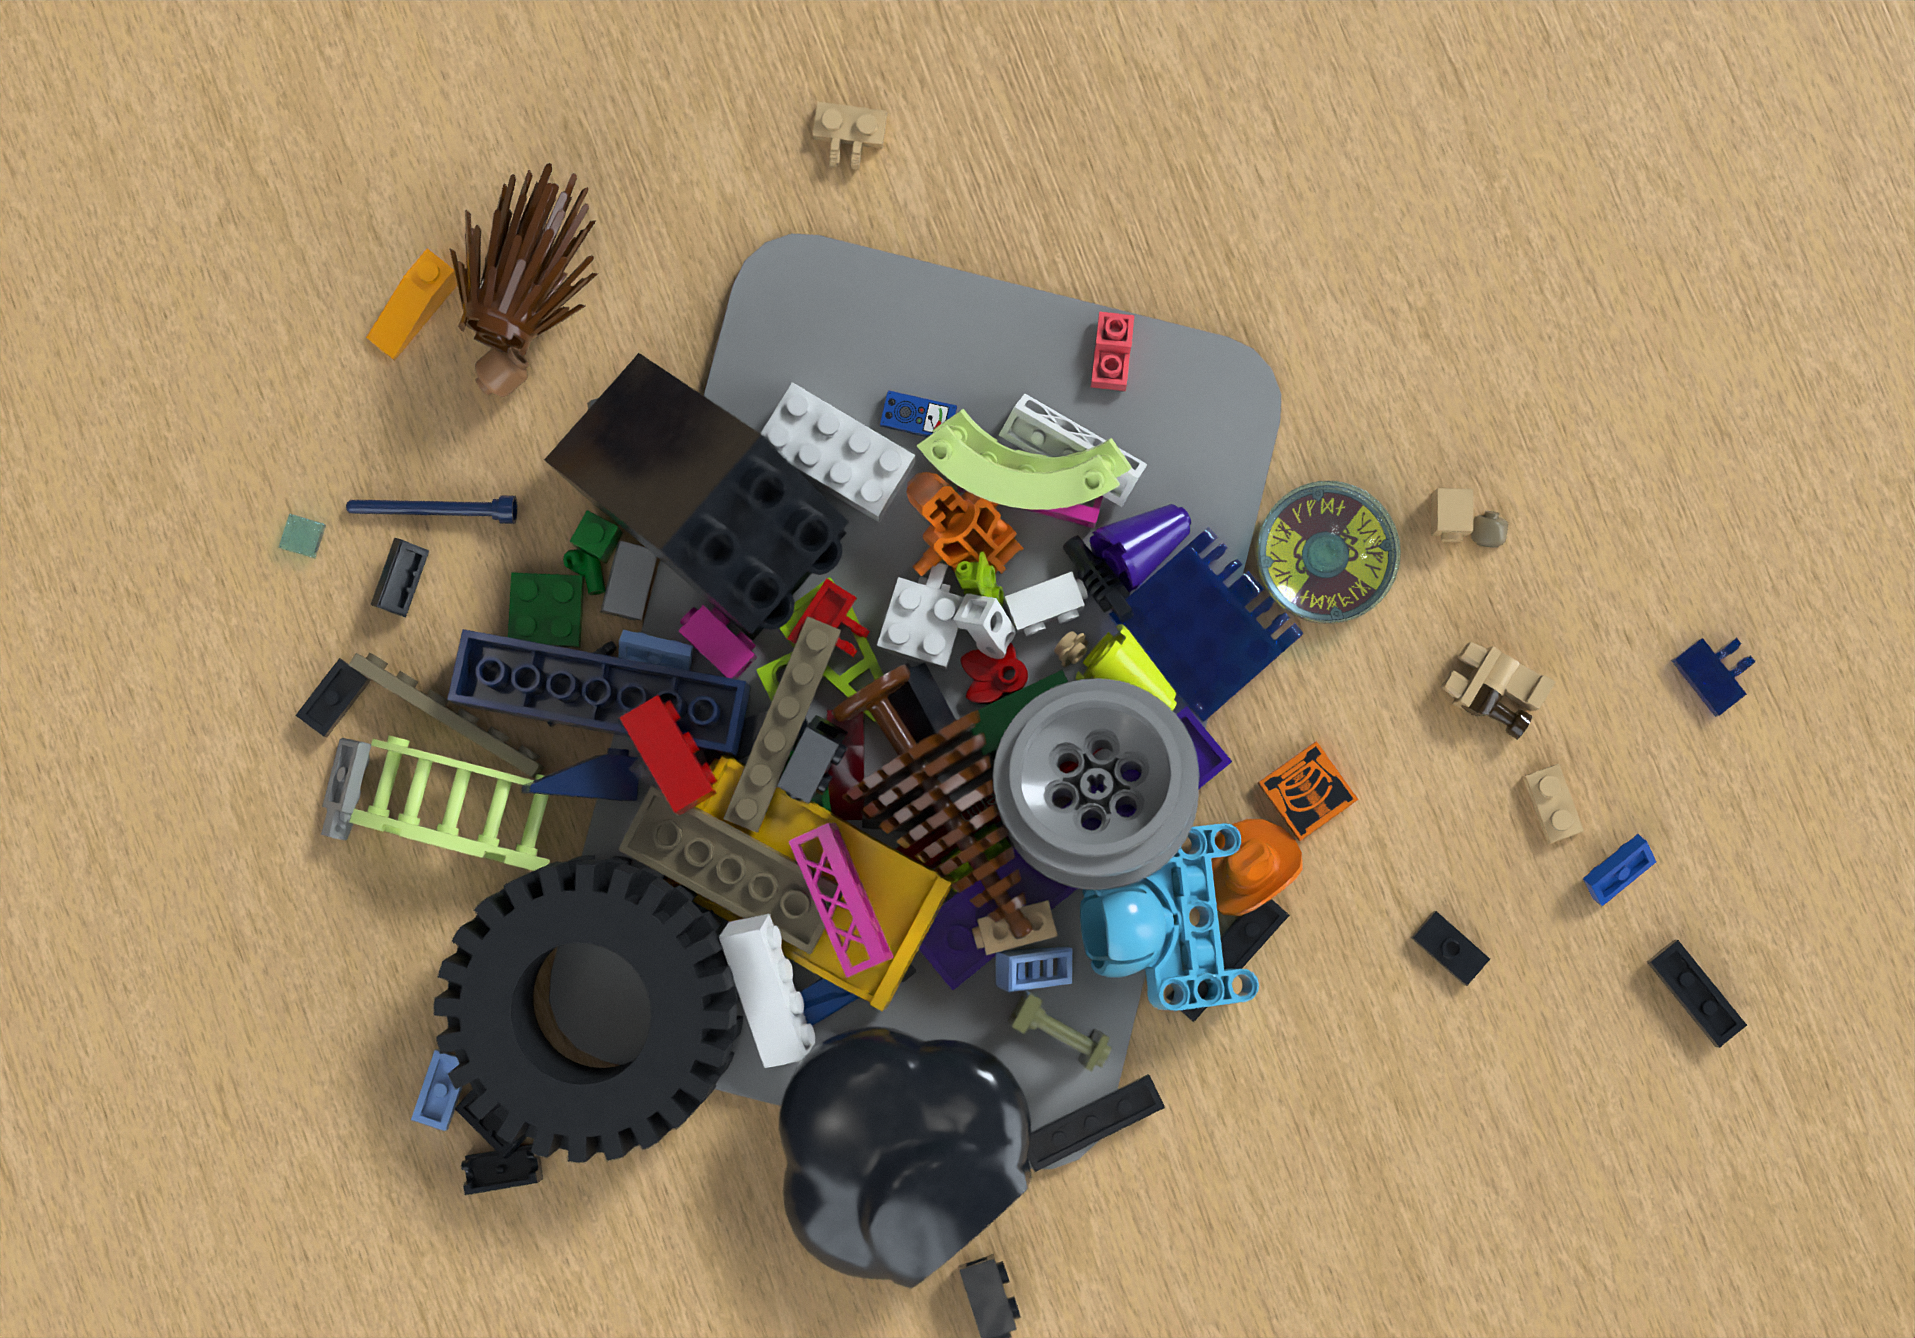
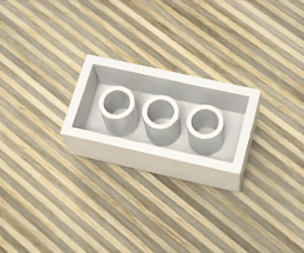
(838, 452)

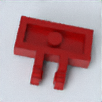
(831, 607)

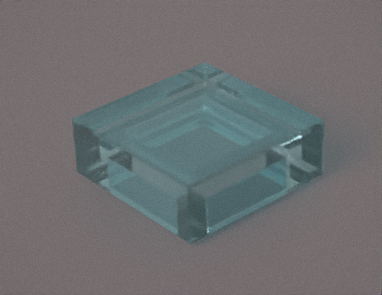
(302, 536)

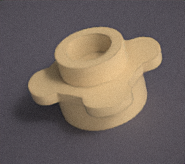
(1071, 648)

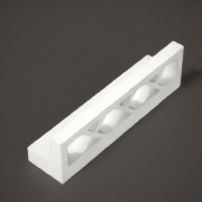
(1049, 433)

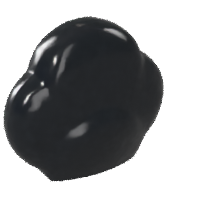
(900, 1151)

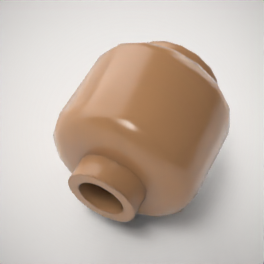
(501, 372)

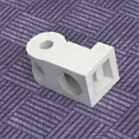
(986, 624)

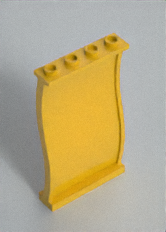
(898, 887)

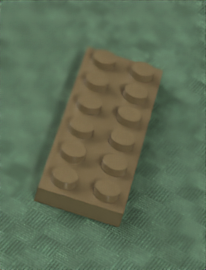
(727, 867)

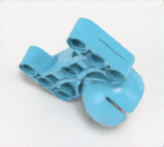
(1152, 930)

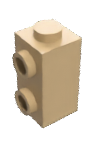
(997, 937)

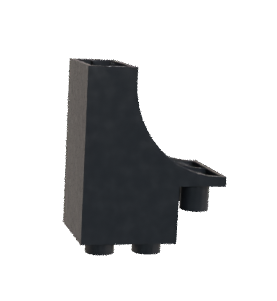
(702, 494)

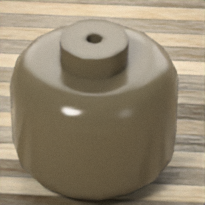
(1489, 529)

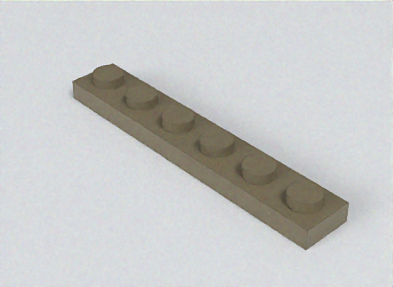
(435, 705)
(782, 724)

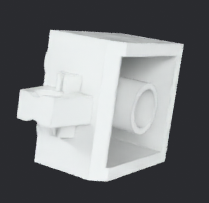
(921, 620)

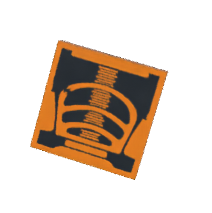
(1307, 791)

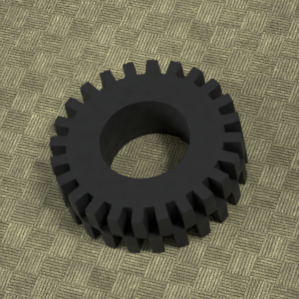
(514, 1063)

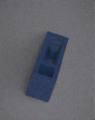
(595, 778)

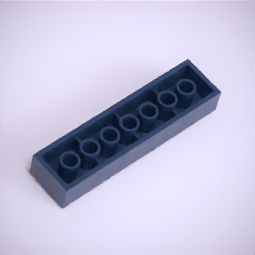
(593, 689)

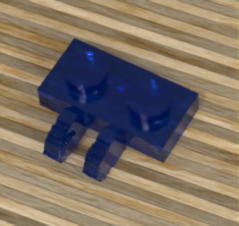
(1710, 677)

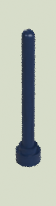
(502, 509)

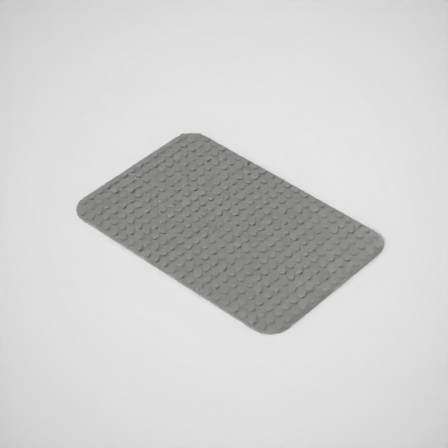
(848, 331)

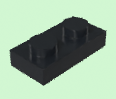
(333, 698)

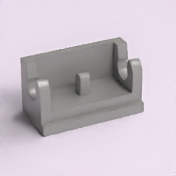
(629, 581)

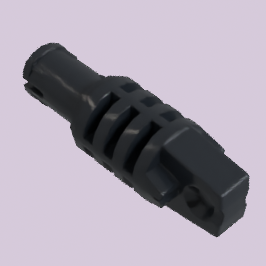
(1099, 579)

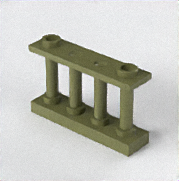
(1031, 1015)

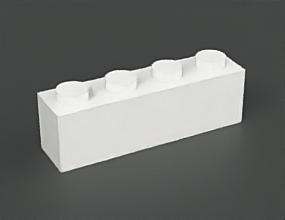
(767, 990)

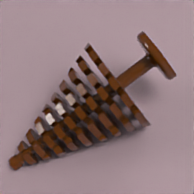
(924, 776)

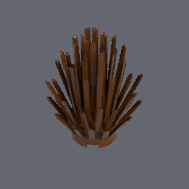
(522, 266)

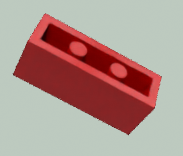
(670, 754)

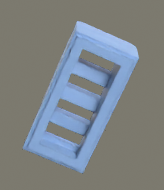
(1011, 968)

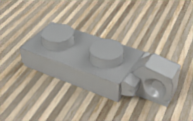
(344, 787)

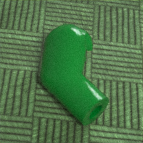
(588, 567)

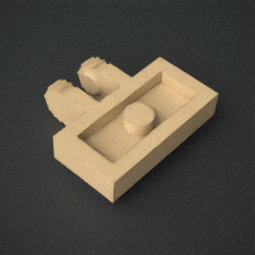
(849, 126)

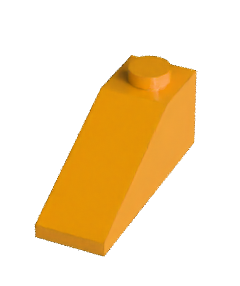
(413, 303)

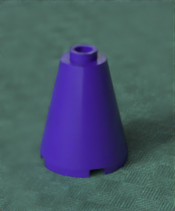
(1141, 542)

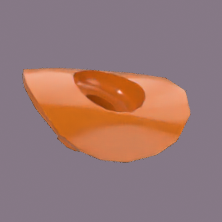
(1258, 870)

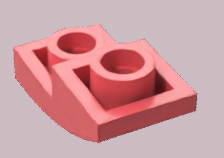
(1112, 351)

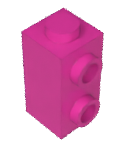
(712, 638)

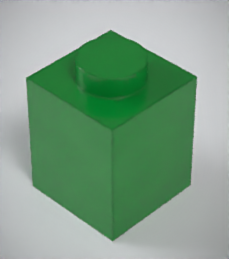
(596, 536)

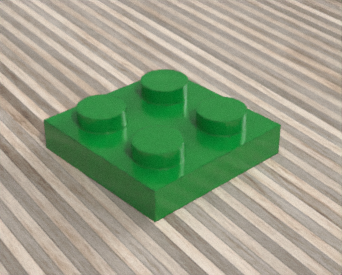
(546, 608)

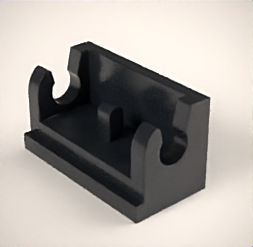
(492, 1172)

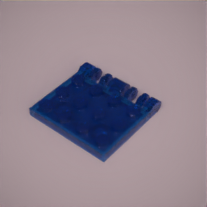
(1201, 628)

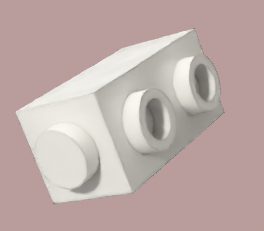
(1044, 602)

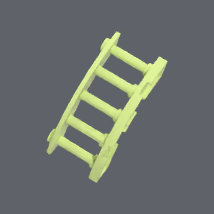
(1019, 477)
(446, 833)

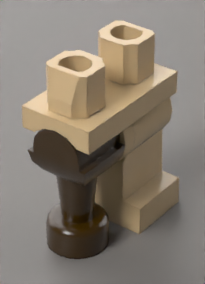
(1490, 679)

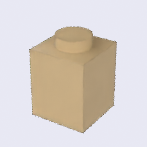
(1451, 513)

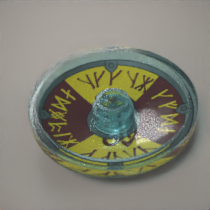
(1328, 552)

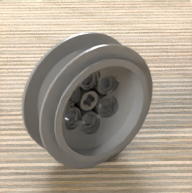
(1071, 726)

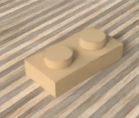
(1553, 803)

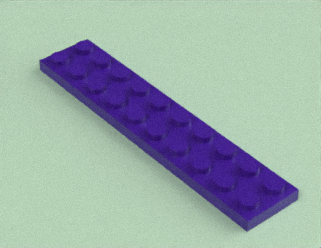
(950, 939)

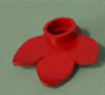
(989, 675)

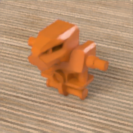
(959, 526)

